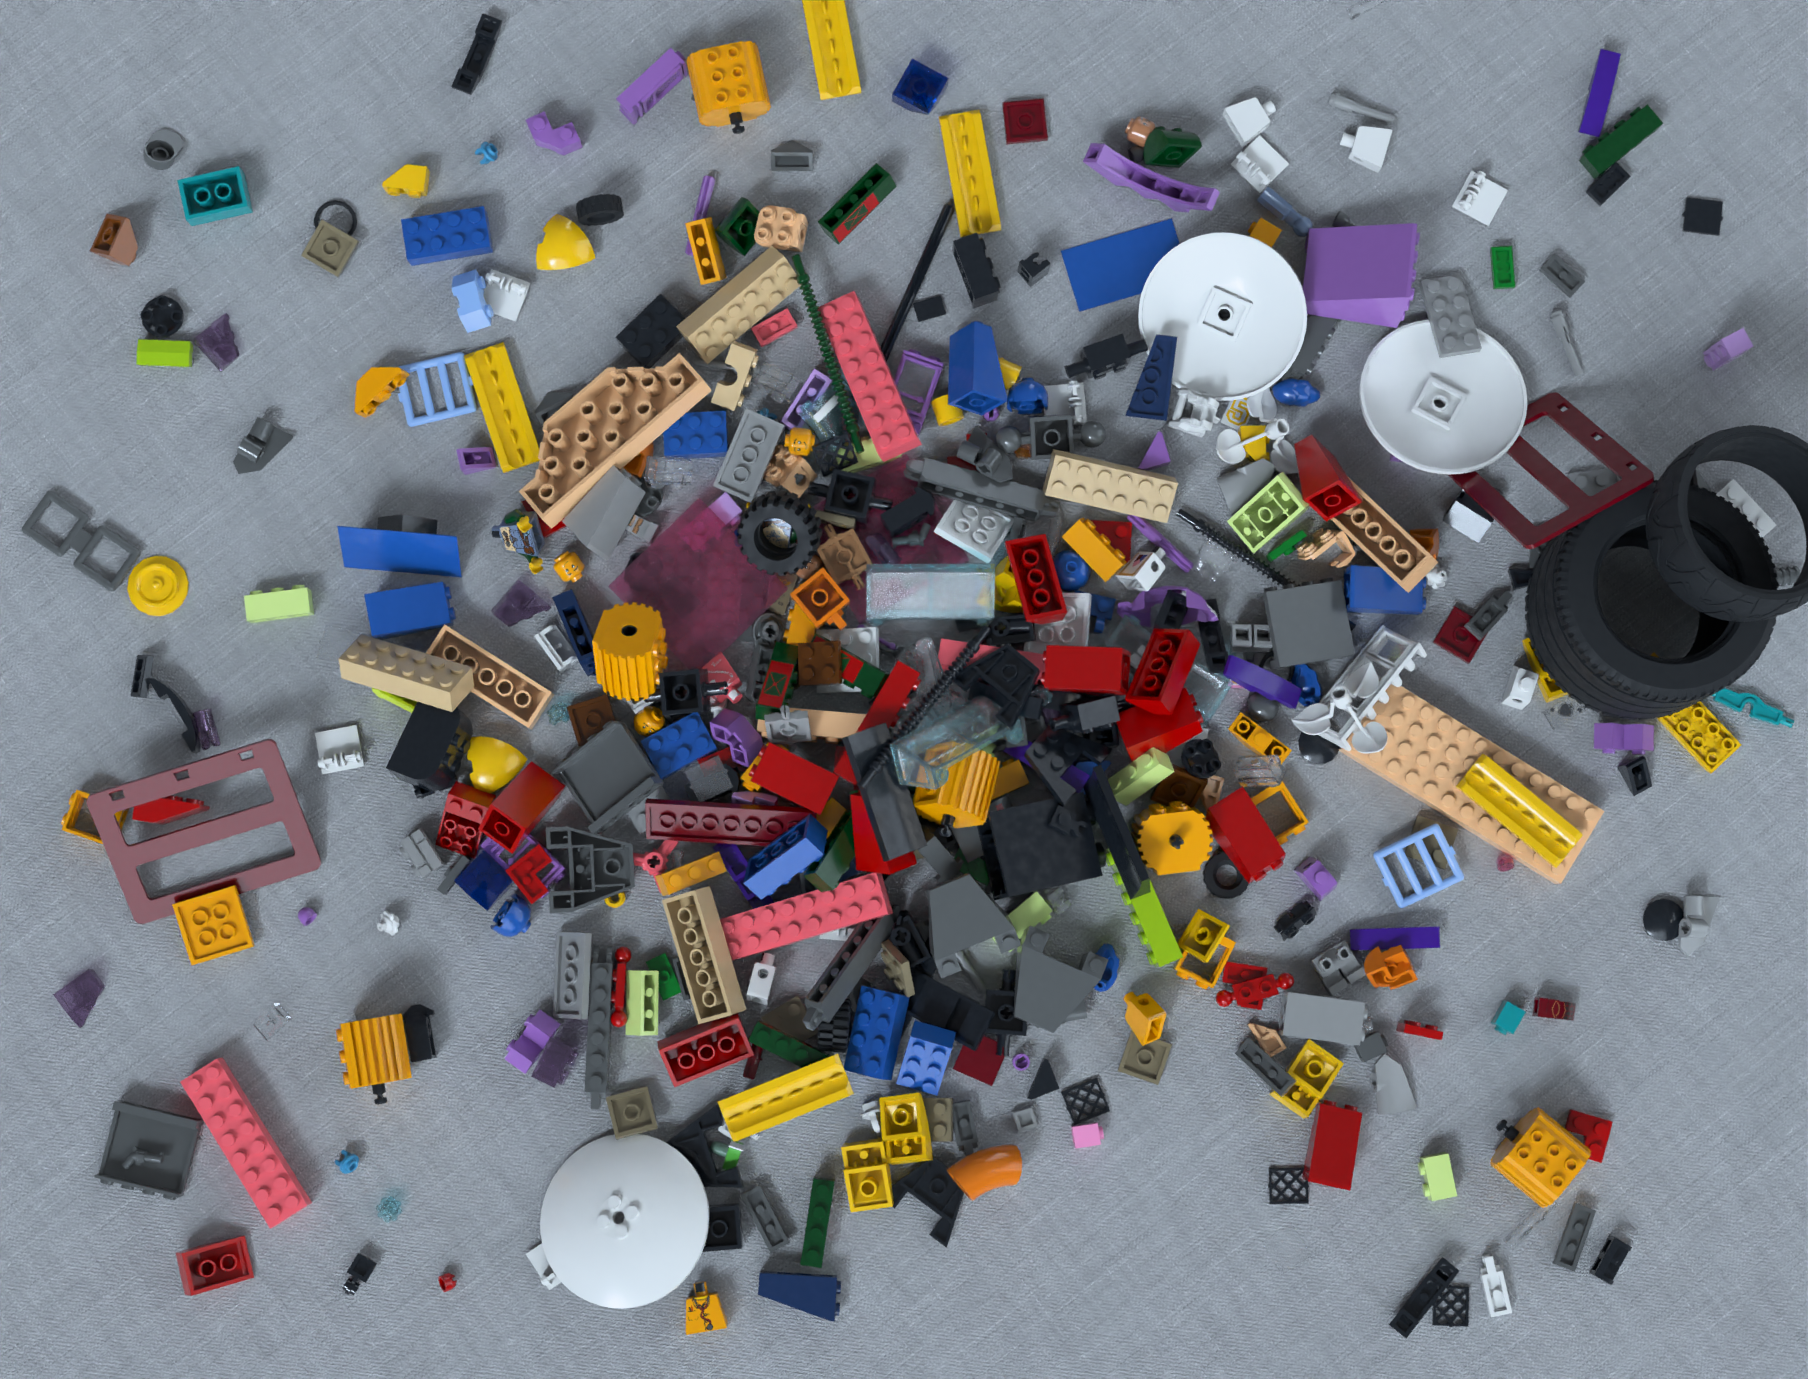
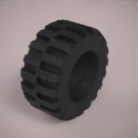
(762, 551)

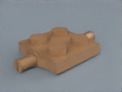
(844, 556)

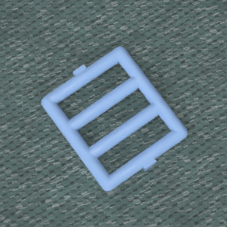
(451, 410)
(1416, 838)

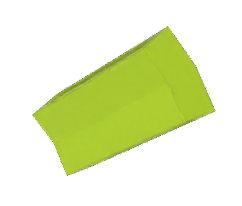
(164, 353)

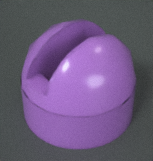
(995, 415)
(306, 915)
(1023, 1064)

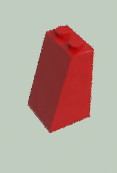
(1323, 480)
(1086, 669)
(1146, 730)
(793, 777)
(521, 807)
(1245, 836)
(866, 847)
(1333, 1145)

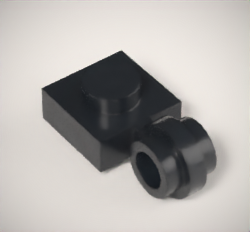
(361, 1269)

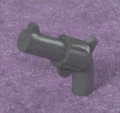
(913, 538)
(142, 1156)

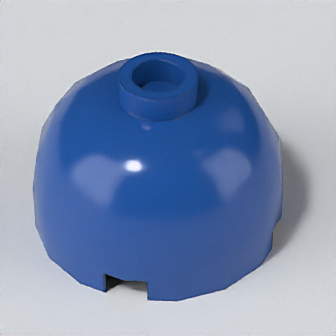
(1027, 397)
(1071, 570)
(512, 917)

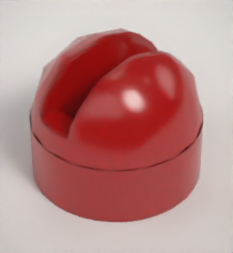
(446, 1282)

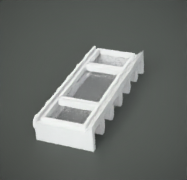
(1389, 655)

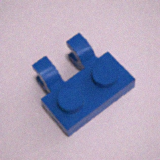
(1102, 608)

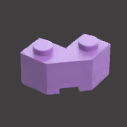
(561, 140)
(739, 734)
(1623, 737)
(530, 1044)

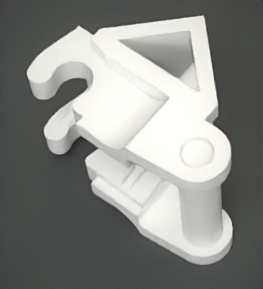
(1202, 415)

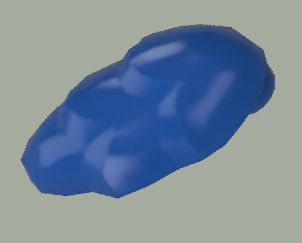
(1295, 392)
(1307, 680)
(1110, 973)

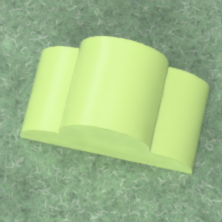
(1269, 512)

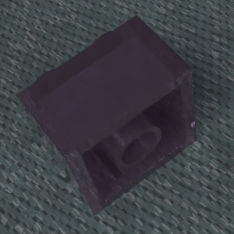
(555, 1061)

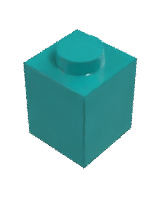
(1507, 1018)

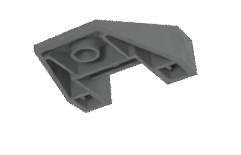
(596, 868)
(962, 917)
(1048, 988)

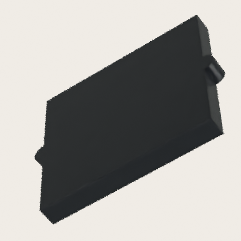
(1702, 216)

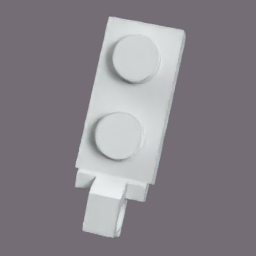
(1494, 1288)

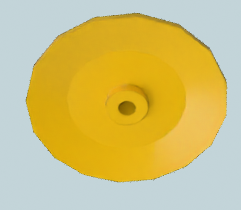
(157, 586)

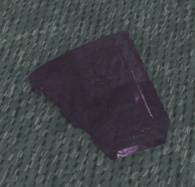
(218, 343)
(519, 604)
(80, 996)

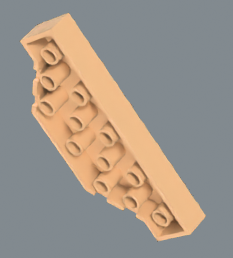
(605, 428)

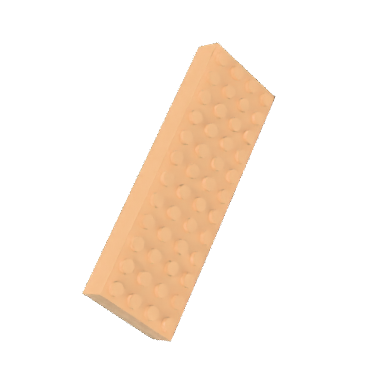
(1433, 752)

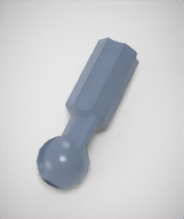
(1285, 212)

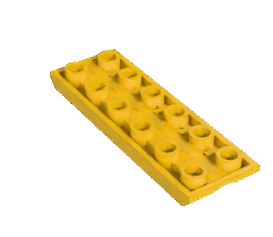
(831, 48)
(970, 173)
(503, 407)
(1701, 735)
(1519, 810)
(785, 1097)

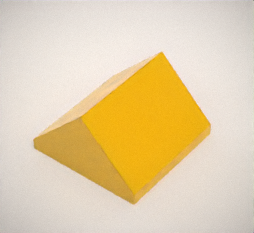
(1203, 935)

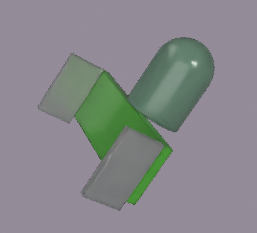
(730, 1152)

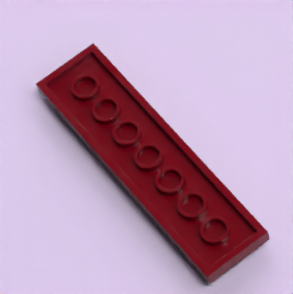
(719, 821)

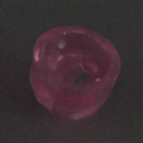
(1505, 863)

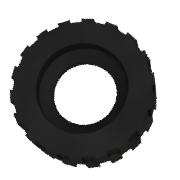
(599, 209)
(1212, 883)

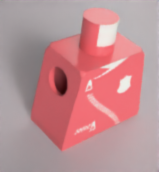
(719, 671)

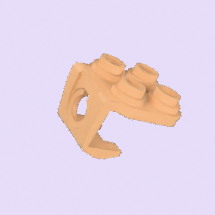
(781, 228)
(783, 469)
(1324, 540)

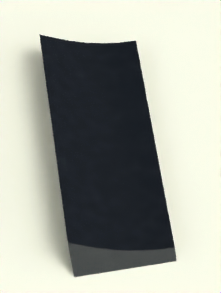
(885, 799)
(1117, 834)

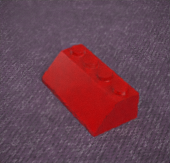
(1036, 579)
(1163, 670)
(704, 1049)

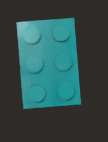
(215, 196)

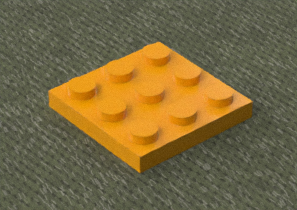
(213, 925)

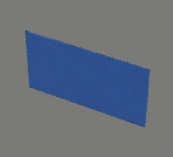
(1117, 264)
(400, 551)

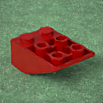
(168, 809)
(462, 818)

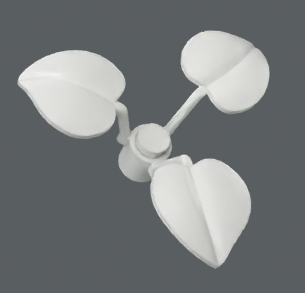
(1261, 405)
(1362, 683)

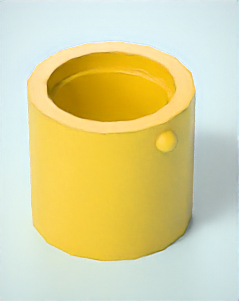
(1010, 372)
(945, 413)

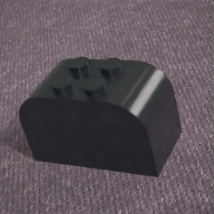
(431, 747)

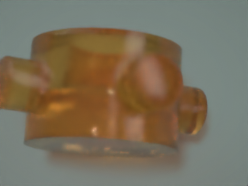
(1022, 453)

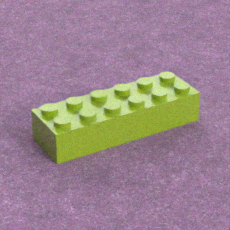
(1151, 921)

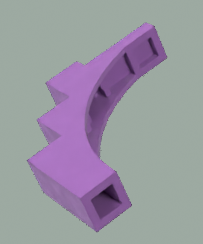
(1149, 184)

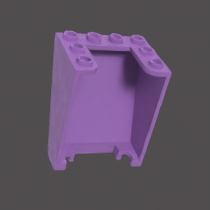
(1361, 272)

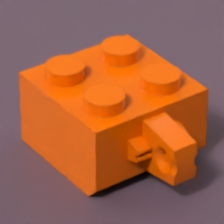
(821, 600)

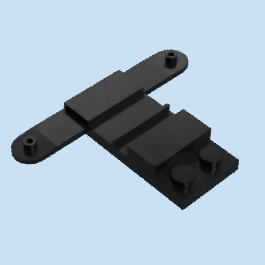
(946, 1008)

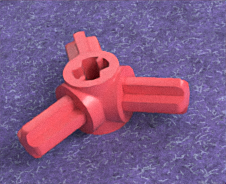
(662, 853)

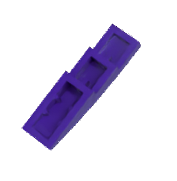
(1599, 92)
(1262, 681)
(1073, 776)
(736, 866)
(1391, 937)

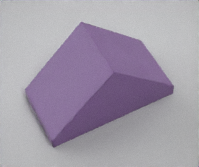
(1157, 454)
(476, 459)

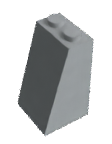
(606, 511)
(1322, 1018)

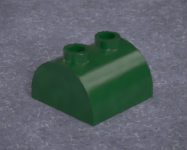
(1170, 147)
(739, 226)

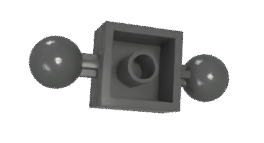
(1050, 433)

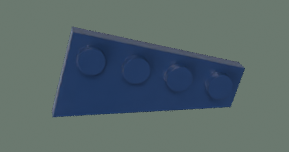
(1154, 385)

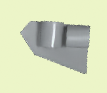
(1245, 483)
(1696, 921)
(1391, 1087)

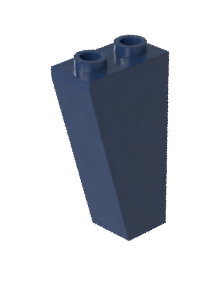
(577, 629)
(802, 1291)

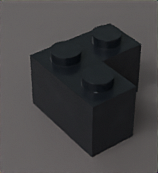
(408, 524)

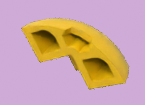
(563, 245)
(1006, 592)
(493, 763)

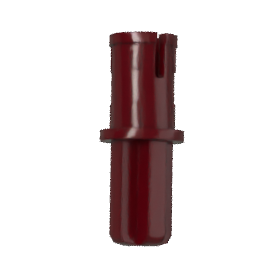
(753, 1062)

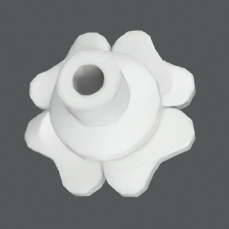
(1436, 577)
(388, 923)

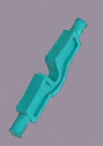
(1758, 708)

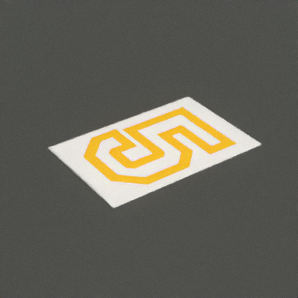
(1236, 414)

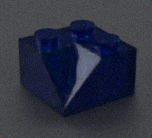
(919, 88)
(485, 880)

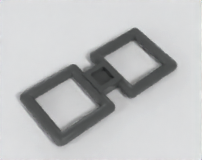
(81, 541)

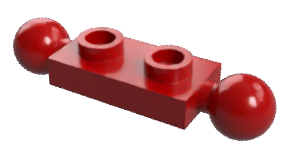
(1254, 989)
(619, 1017)

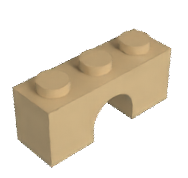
(742, 359)

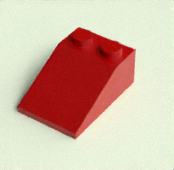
(214, 1265)

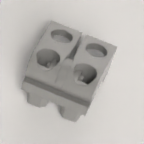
(1250, 642)
(1335, 959)

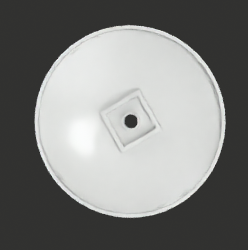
(1265, 308)
(1479, 392)
(661, 1226)

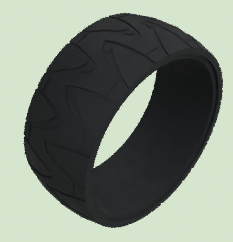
(1675, 547)

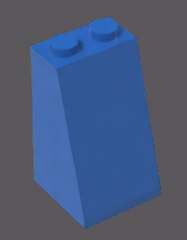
(975, 370)
(1374, 591)
(409, 610)

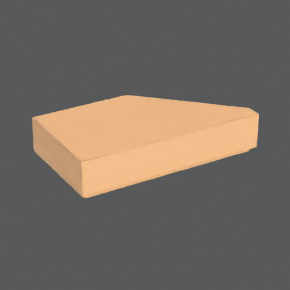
(1212, 791)
(1267, 1039)

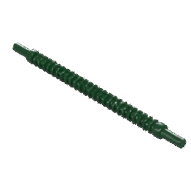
(803, 280)

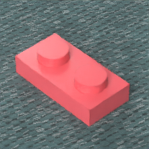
(774, 327)

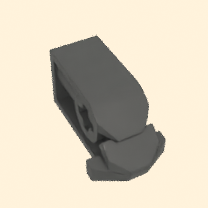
(939, 857)

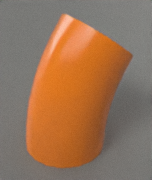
(987, 1170)

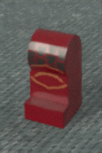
(1553, 1009)

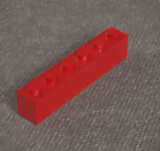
(884, 709)

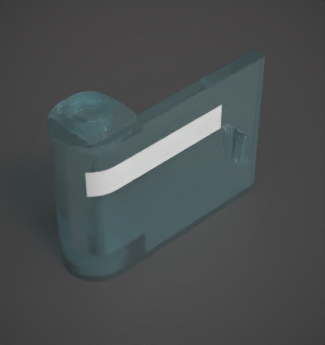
(825, 418)

